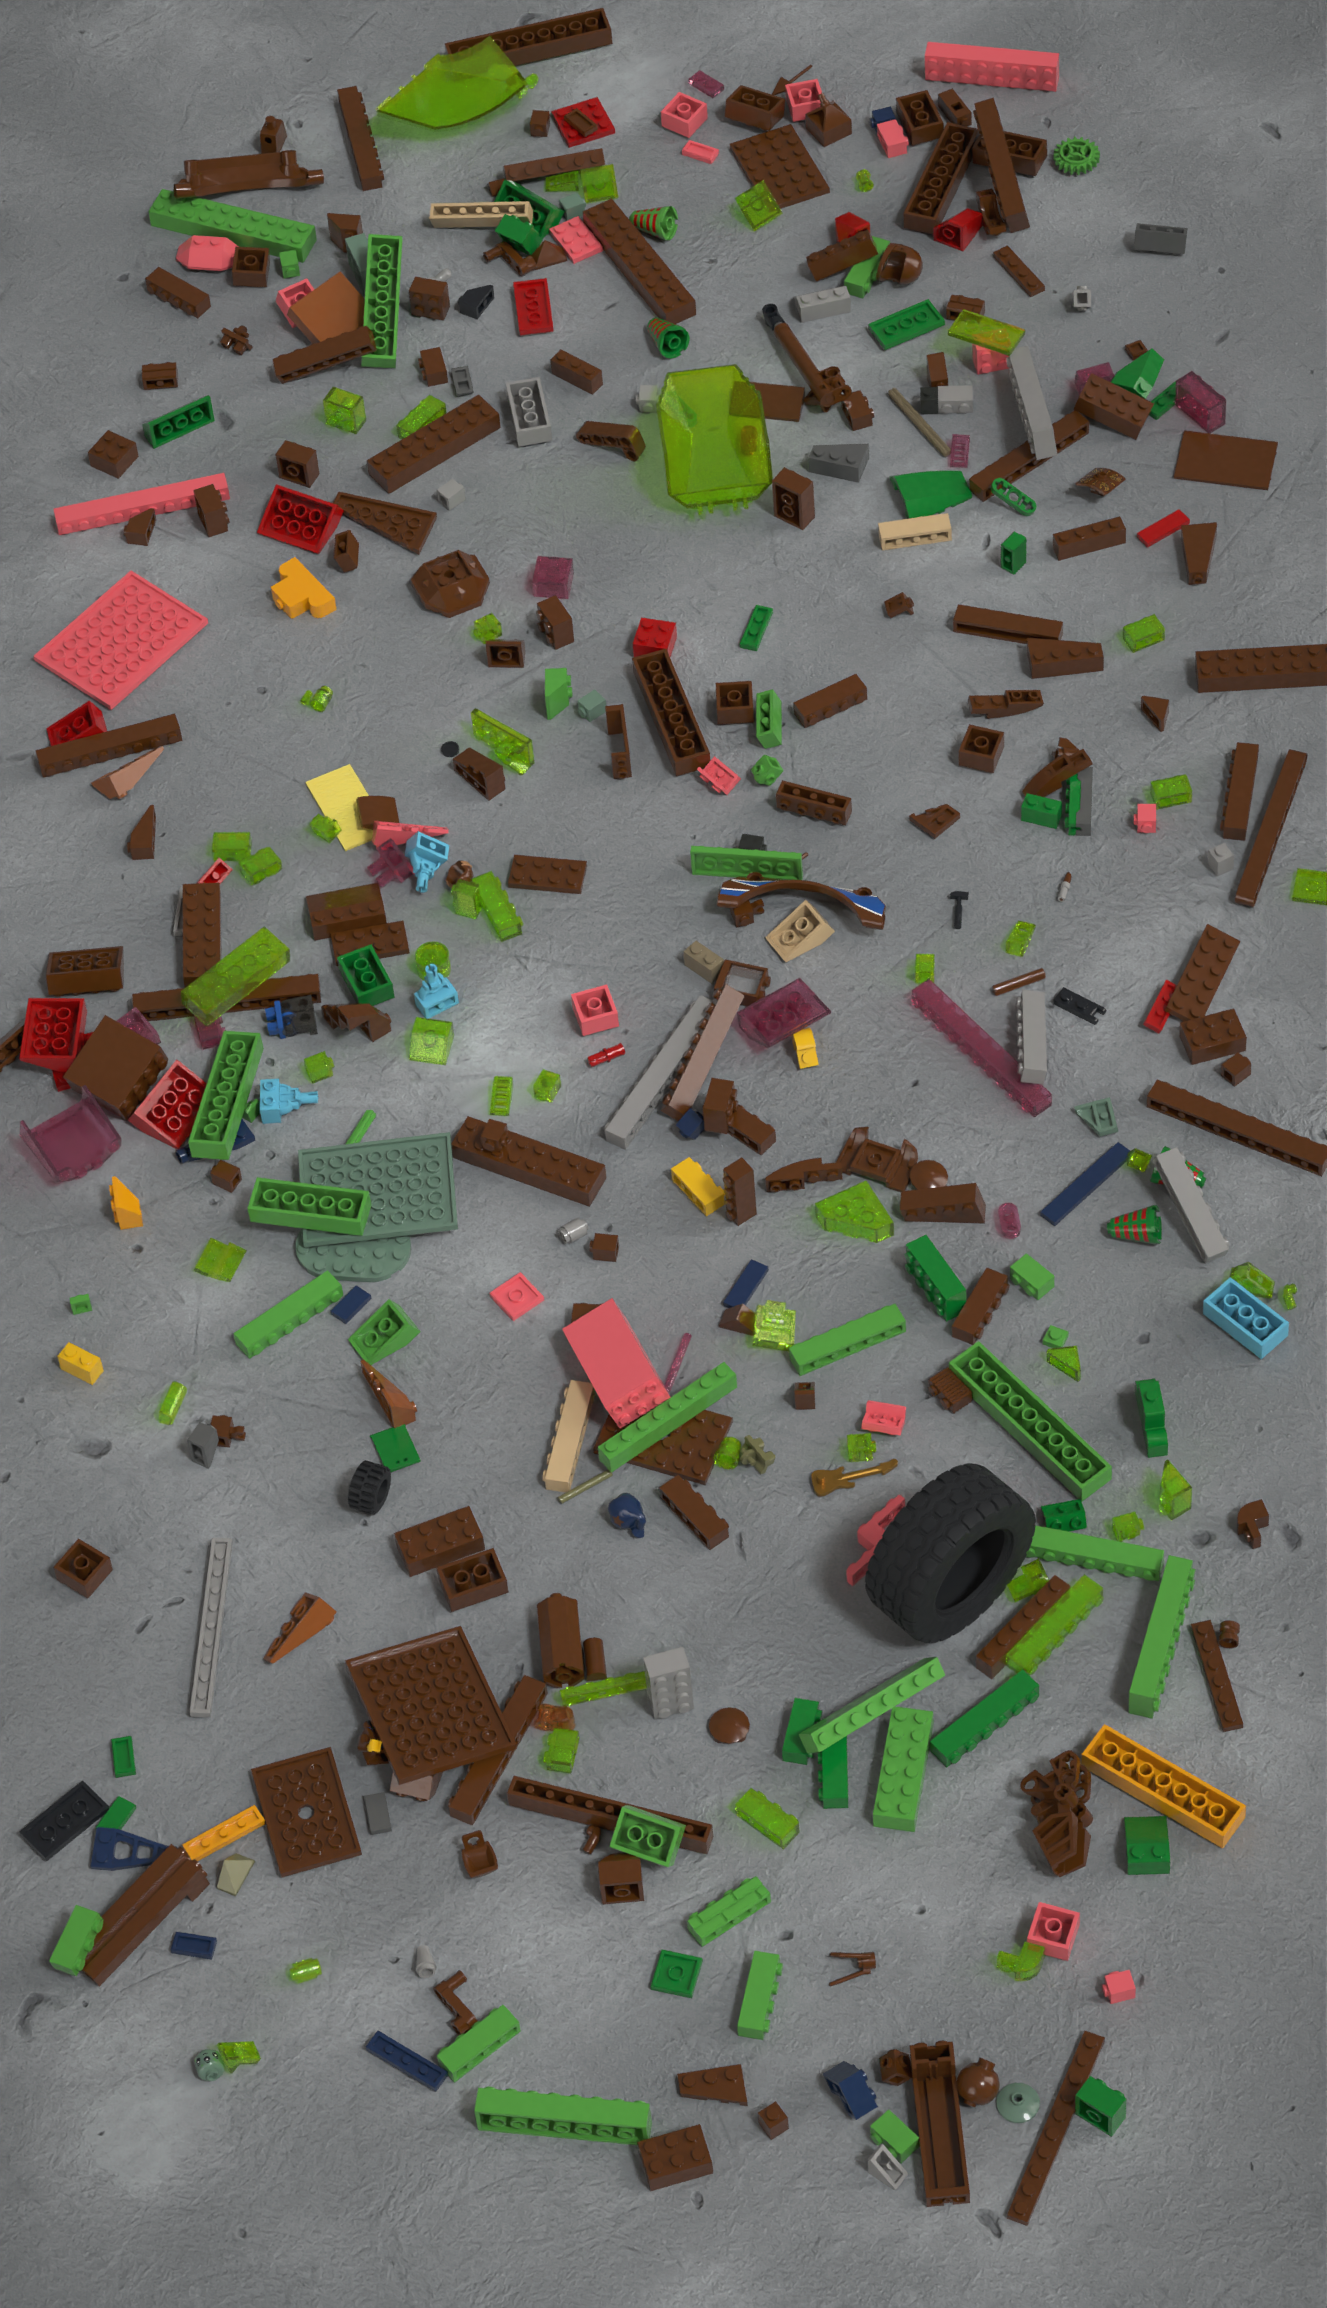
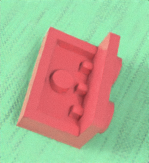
(720, 775)
(884, 1418)

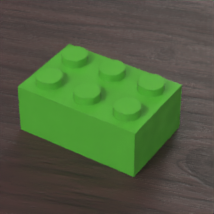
(647, 1836)

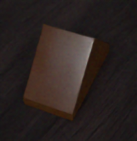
(1156, 710)
(738, 1319)
(804, 1395)

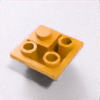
(125, 1206)

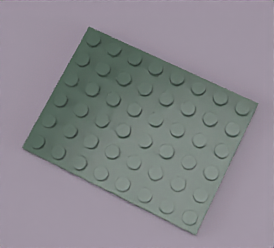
(406, 1181)

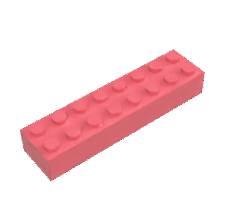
(992, 66)

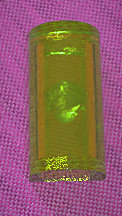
(172, 1403)

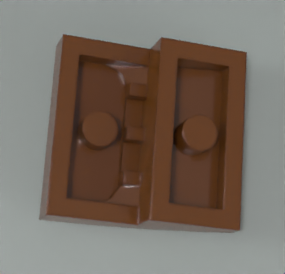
(376, 809)

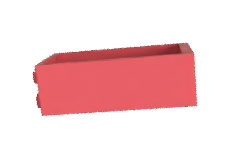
(616, 1363)

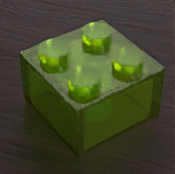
(344, 410)

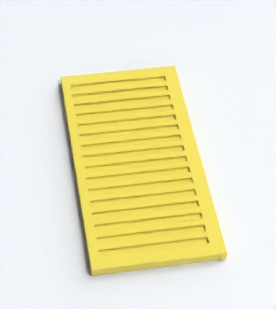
(336, 798)

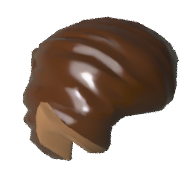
(457, 871)

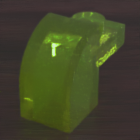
(1030, 1582)
(1024, 1966)

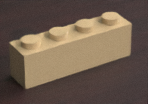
(915, 531)

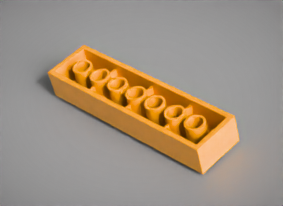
(1163, 1786)

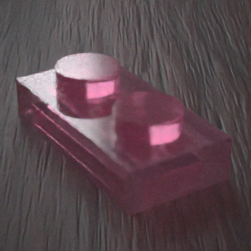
(706, 84)

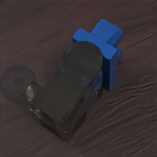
(292, 1016)

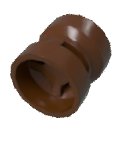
(1229, 1632)

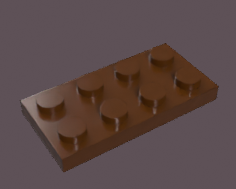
(547, 874)
(386, 940)

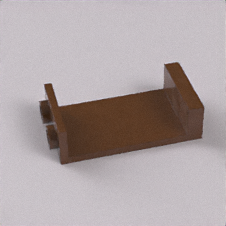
(617, 725)

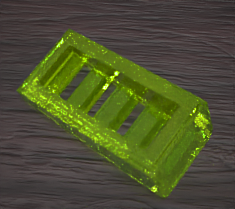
(567, 182)
(1018, 939)
(501, 1084)

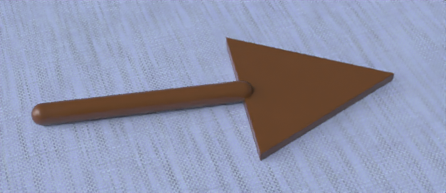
(780, 87)

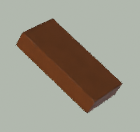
(580, 122)

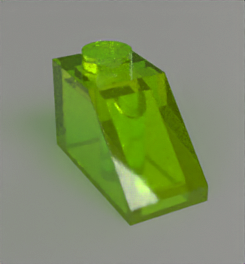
(1253, 1280)

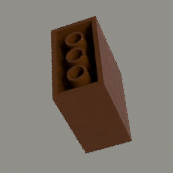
(117, 1067)

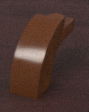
(988, 207)

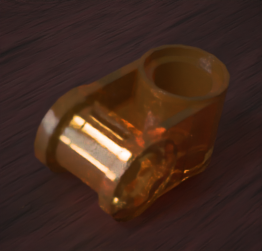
(552, 1716)

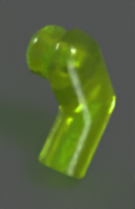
(1288, 1298)

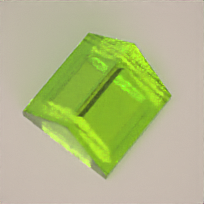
(1138, 1159)

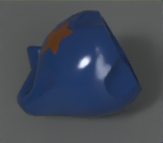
(627, 1513)

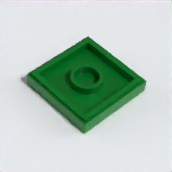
(676, 1973)

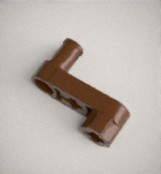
(506, 251)
(464, 2017)

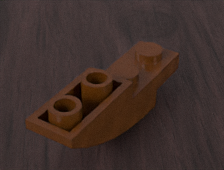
(1009, 704)
(1060, 769)
(796, 1174)

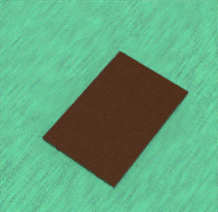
(1226, 460)

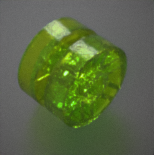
(433, 953)

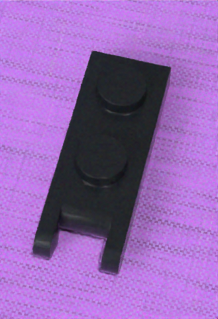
(1078, 1005)

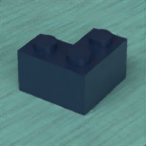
(851, 2087)

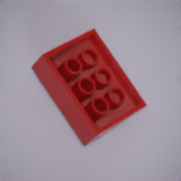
(299, 519)
(53, 1032)
(171, 1106)

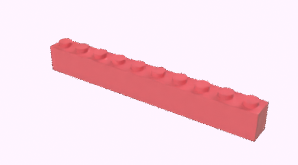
(127, 505)

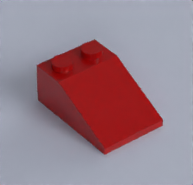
(80, 723)

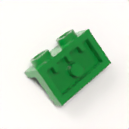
(1065, 1515)

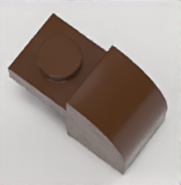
(1250, 1519)

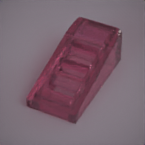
(960, 439)

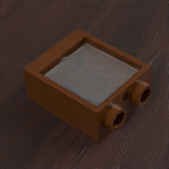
(744, 978)

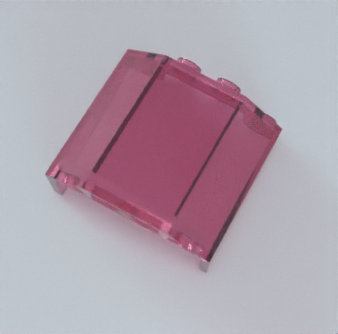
(73, 1140)

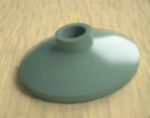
(1018, 2111)

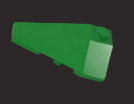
(1140, 374)

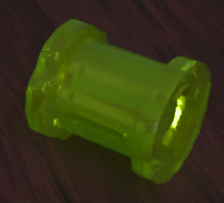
(864, 180)

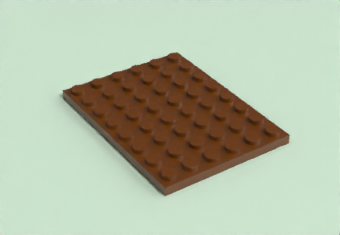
(430, 1705)

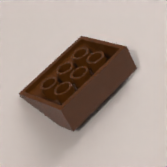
(345, 910)
(85, 971)

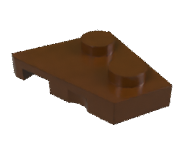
(936, 820)

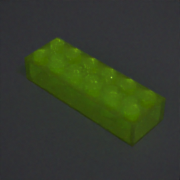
(235, 976)

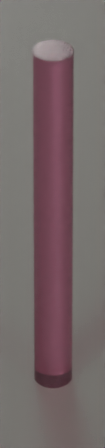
(677, 1362)

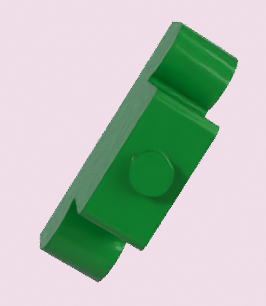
(1152, 1417)

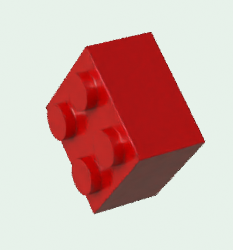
(654, 636)

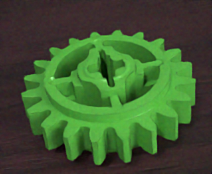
(1076, 159)

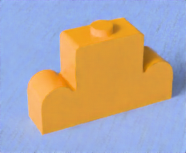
(301, 591)

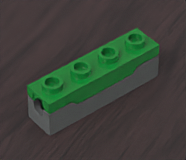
(1079, 803)

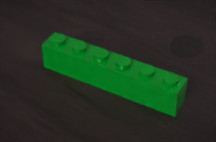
(984, 1718)

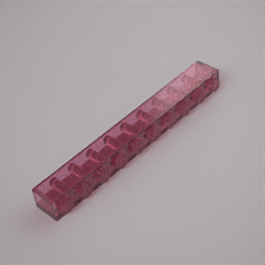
(980, 1047)

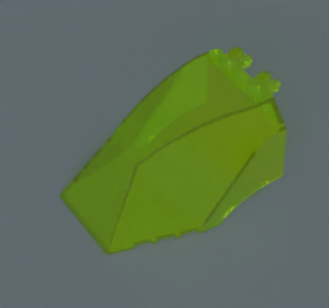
(458, 90)
(713, 438)

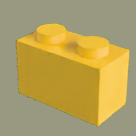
(80, 1363)

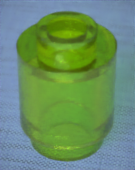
(305, 1970)

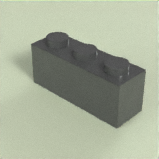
(1160, 238)

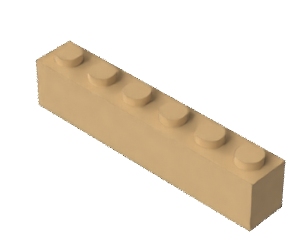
(477, 213)
(569, 1436)

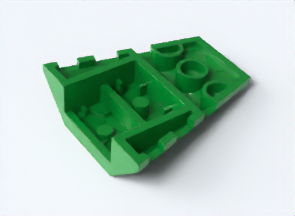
(931, 491)

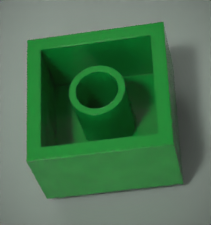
(519, 234)
(1101, 2105)

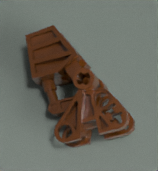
(1061, 1813)

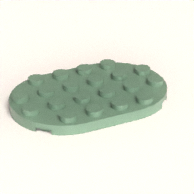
(357, 1260)

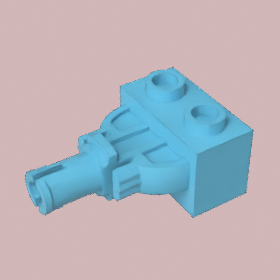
(426, 857)
(435, 994)
(281, 1099)

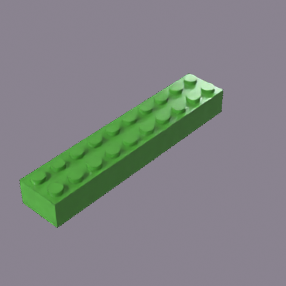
(239, 225)
(1031, 1422)

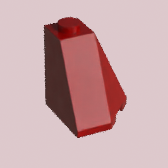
(849, 225)
(959, 229)

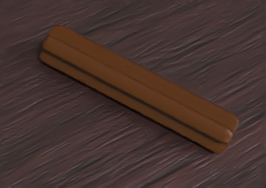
(1019, 981)

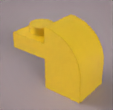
(804, 1044)

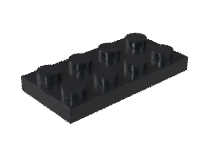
(64, 1820)

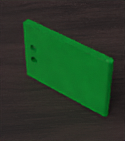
(395, 1447)

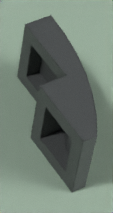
(462, 380)

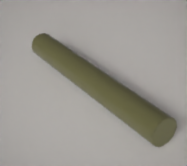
(584, 1486)

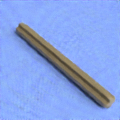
(921, 424)

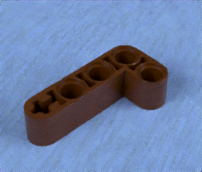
(613, 435)

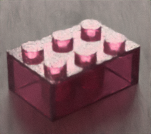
(1200, 402)

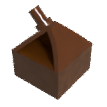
(828, 122)
(620, 1878)

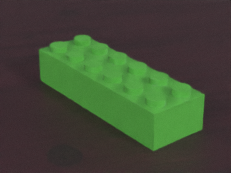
(309, 1206)
(903, 1769)

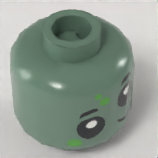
(209, 2065)

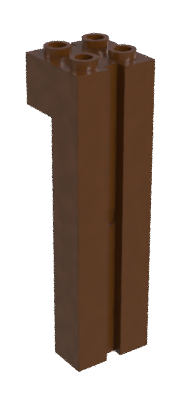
(143, 1909)
(939, 2124)

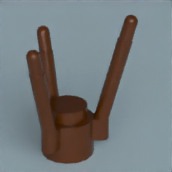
(864, 1960)

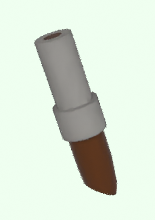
(1064, 888)

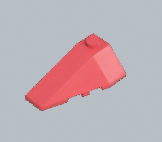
(402, 832)

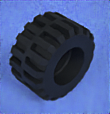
(369, 1487)

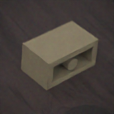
(703, 961)

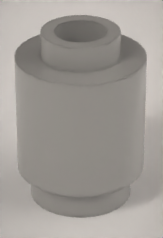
(573, 1230)

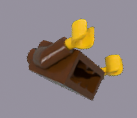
(371, 1746)

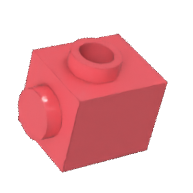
(1145, 818)
(1119, 1986)

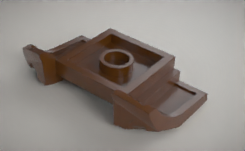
(878, 1160)

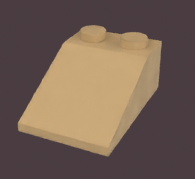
(800, 932)

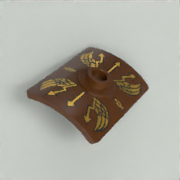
(1101, 481)

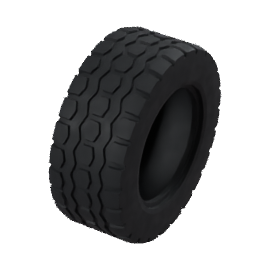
(950, 1553)

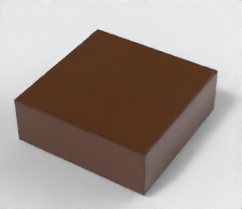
(1135, 349)

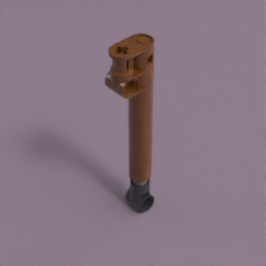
(825, 384)

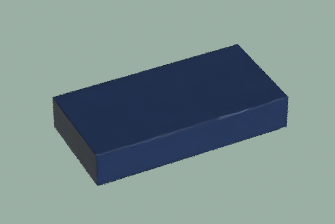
(351, 1304)
(193, 1945)

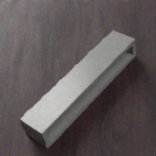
(1031, 1037)
(1191, 1205)

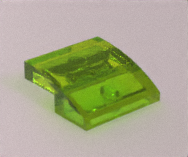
(220, 1260)

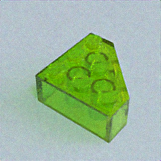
(855, 1214)

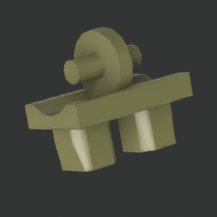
(753, 1453)

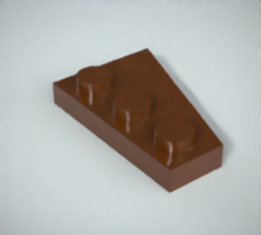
(716, 2084)

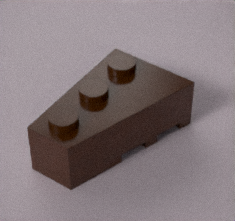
(480, 772)

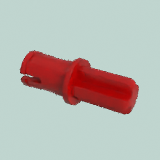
(606, 1055)

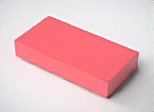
(700, 152)

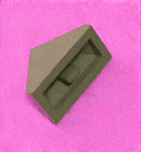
(234, 1873)

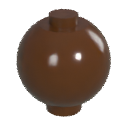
(978, 2083)

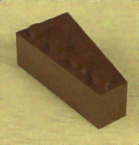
(1063, 657)
(944, 1204)

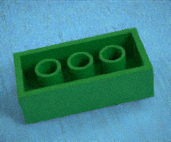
(935, 1277)

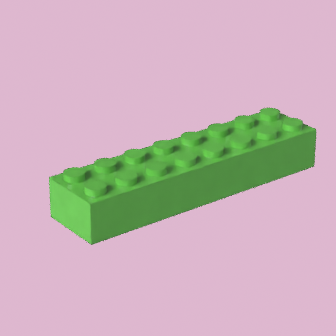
(382, 298)
(226, 1095)
(1161, 1637)
(562, 2116)

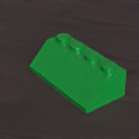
(544, 213)
(179, 422)

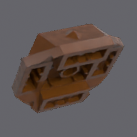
(451, 583)

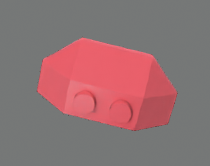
(207, 253)

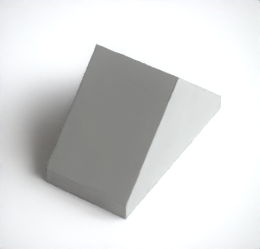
(886, 2168)

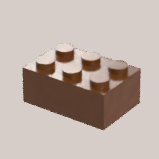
(754, 108)
(919, 117)
(793, 498)
(1212, 1036)
(472, 1580)
(675, 2157)

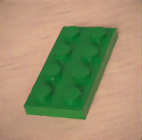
(906, 324)

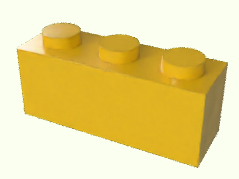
(698, 1186)

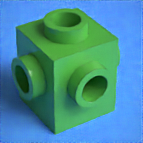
(766, 770)

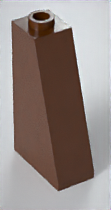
(1198, 549)

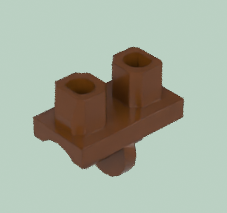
(241, 343)

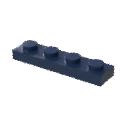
(406, 2061)

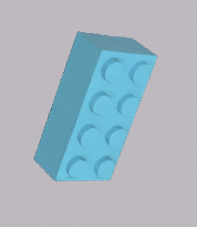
(1245, 1318)

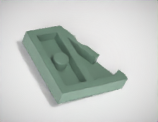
(1098, 1116)

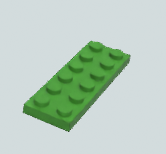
(741, 862)

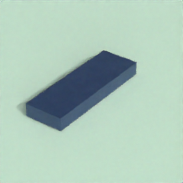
(746, 1284)

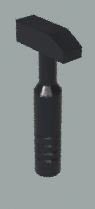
(959, 895)

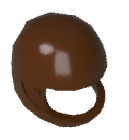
(902, 266)

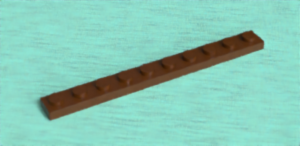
(1055, 2129)

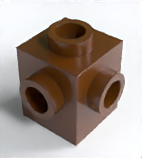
(895, 2067)

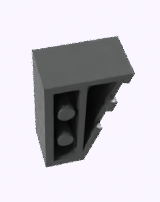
(839, 460)

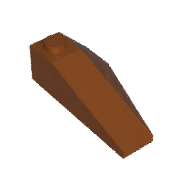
(392, 1400)
(308, 1618)

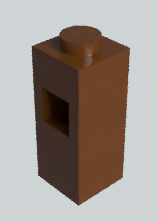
(954, 108)

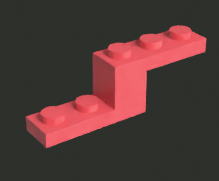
(869, 1536)

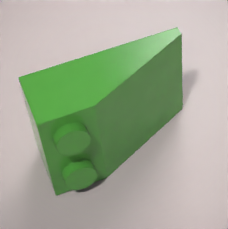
(384, 1333)

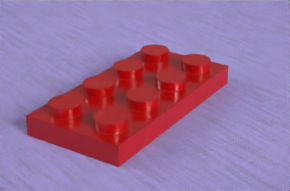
(533, 306)

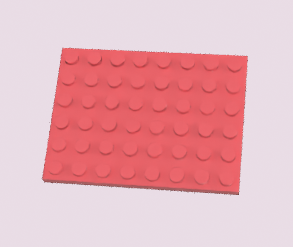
(120, 639)

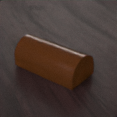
(594, 1659)

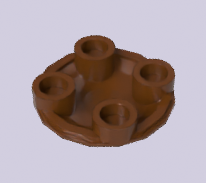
(928, 1175)
(729, 1725)

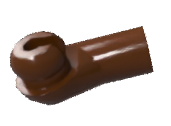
(594, 1833)

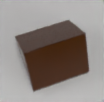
(495, 186)

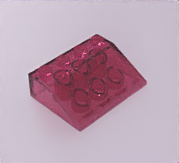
(781, 1014)

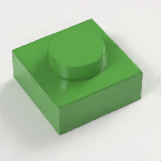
(80, 1304)
(1055, 1337)

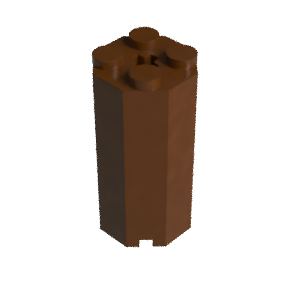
(560, 1641)

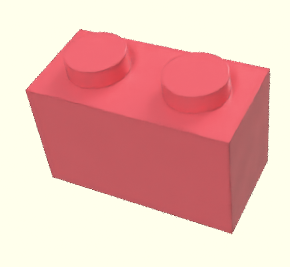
(892, 138)

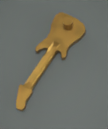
(829, 1480)

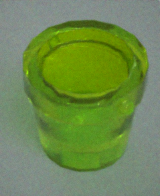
(728, 1453)

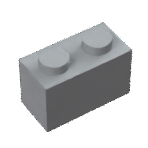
(955, 399)

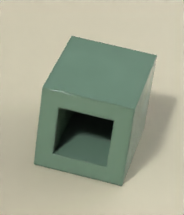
(572, 205)
(591, 706)

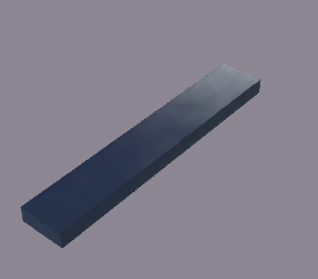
(1085, 1184)

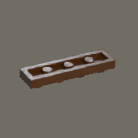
(1019, 271)

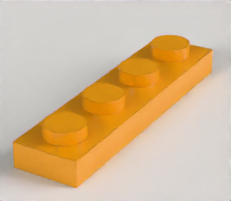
(224, 1833)

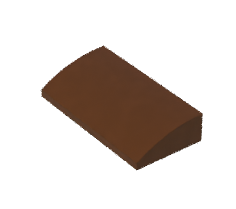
(781, 401)

